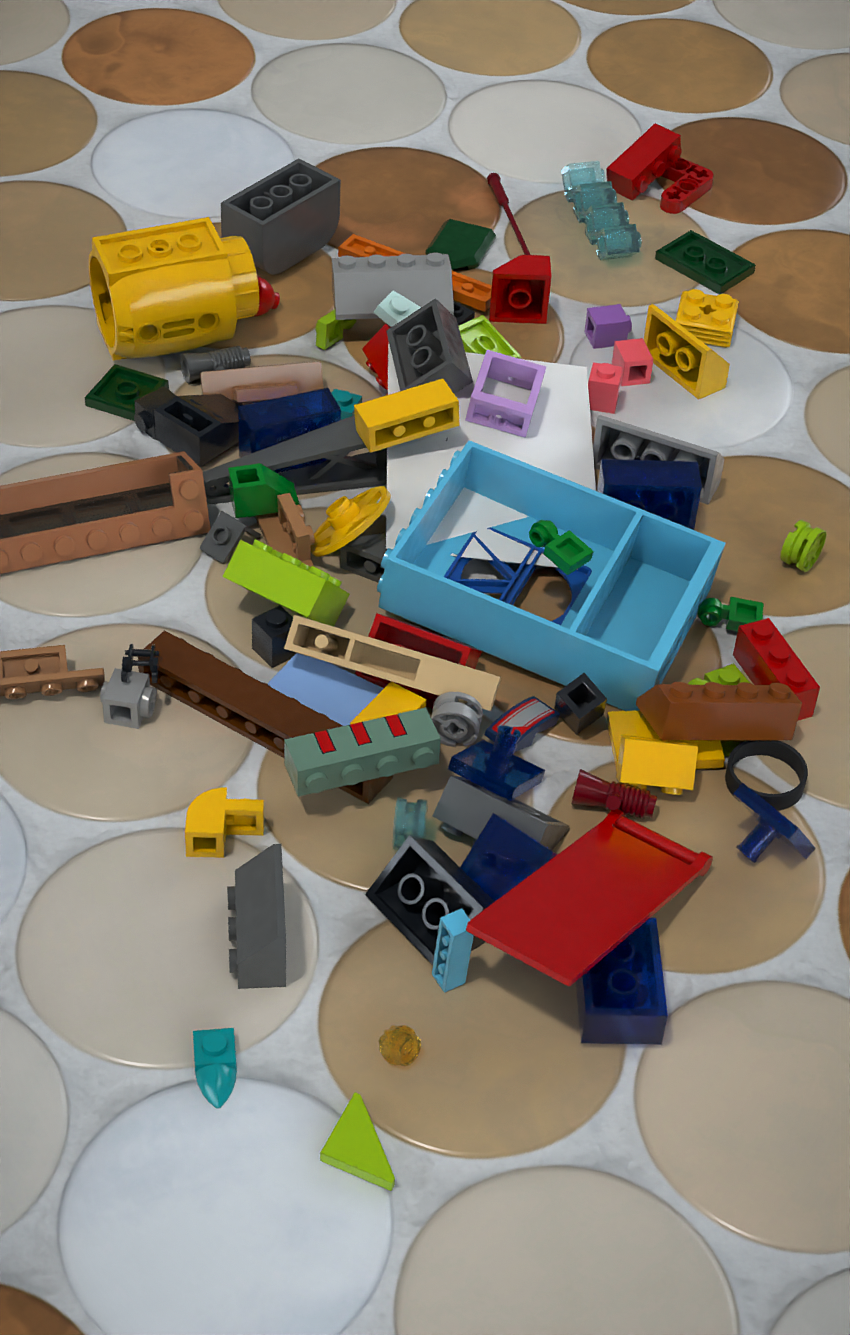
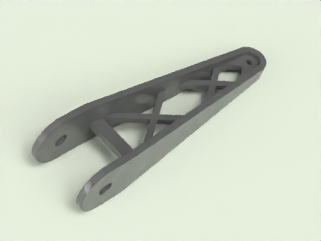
(334, 474)

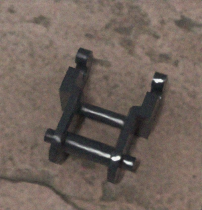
(128, 662)

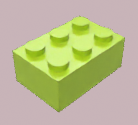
(287, 582)

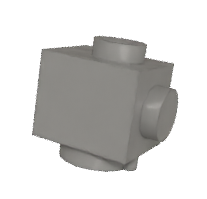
(127, 701)

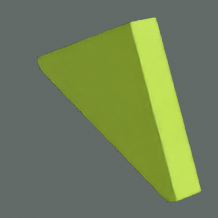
(357, 1148)

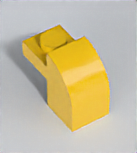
(214, 816)

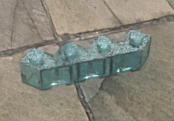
(598, 208)

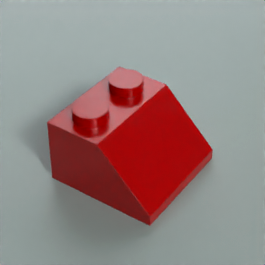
(521, 290)

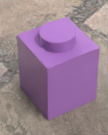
(607, 325)

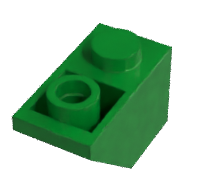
(256, 490)

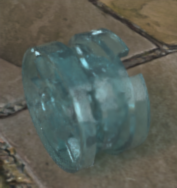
(409, 820)

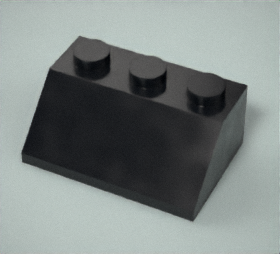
(423, 887)

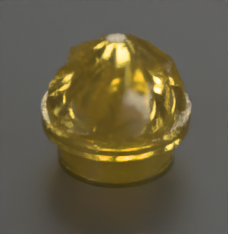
(399, 1045)

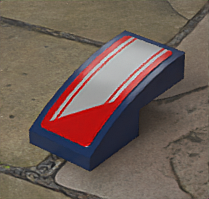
(528, 717)

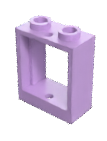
(485, 406)

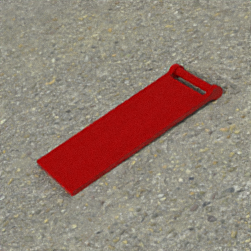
(589, 898)

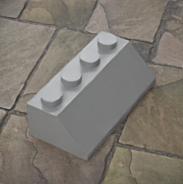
(365, 282)
(629, 442)

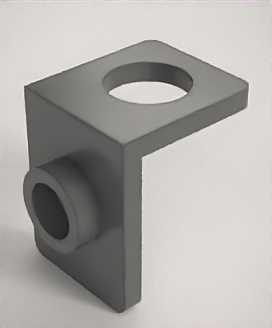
(224, 537)

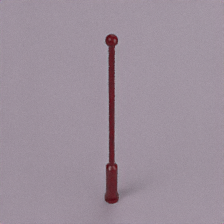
(494, 181)

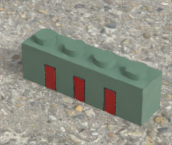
(361, 751)

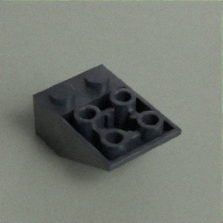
(198, 425)

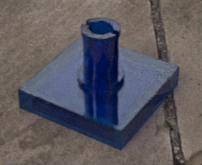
(497, 766)
(770, 826)
(504, 857)

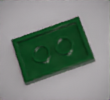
(705, 262)

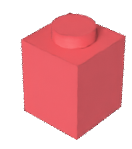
(635, 360)
(604, 387)

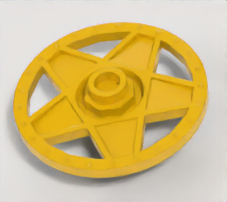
(349, 519)

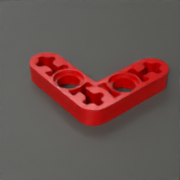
(690, 184)

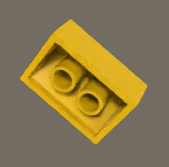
(684, 355)

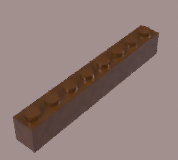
(240, 701)

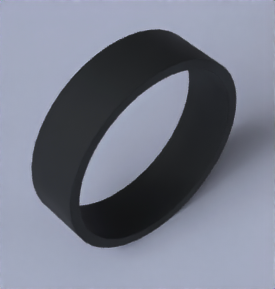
(774, 749)

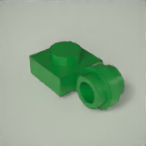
(564, 551)
(736, 613)

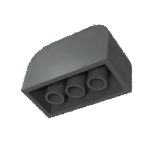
(284, 215)

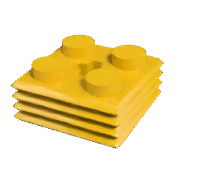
(708, 316)

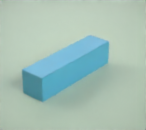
(452, 951)

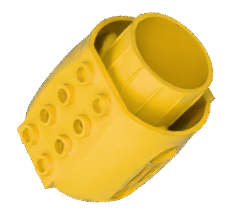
(170, 288)

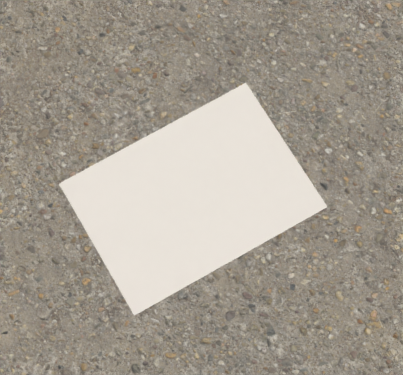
(555, 442)

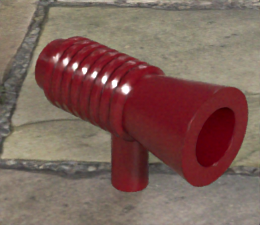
(598, 792)

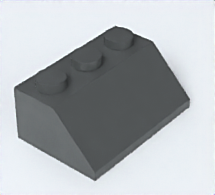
(429, 348)
(469, 806)
(258, 921)

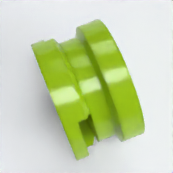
(803, 545)

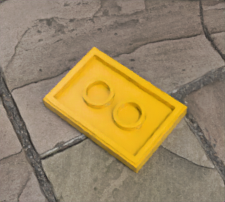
(635, 724)

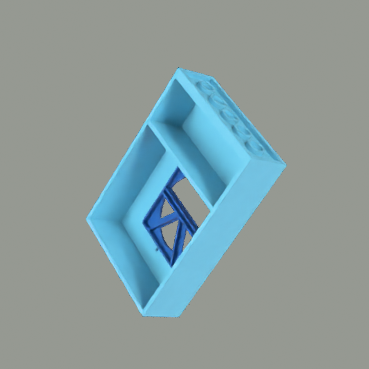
(625, 603)

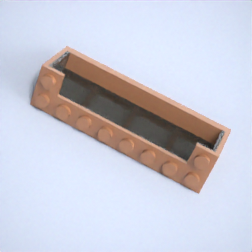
(101, 511)

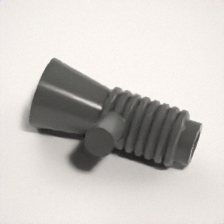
(229, 358)

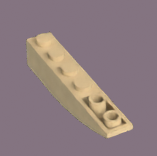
(390, 661)

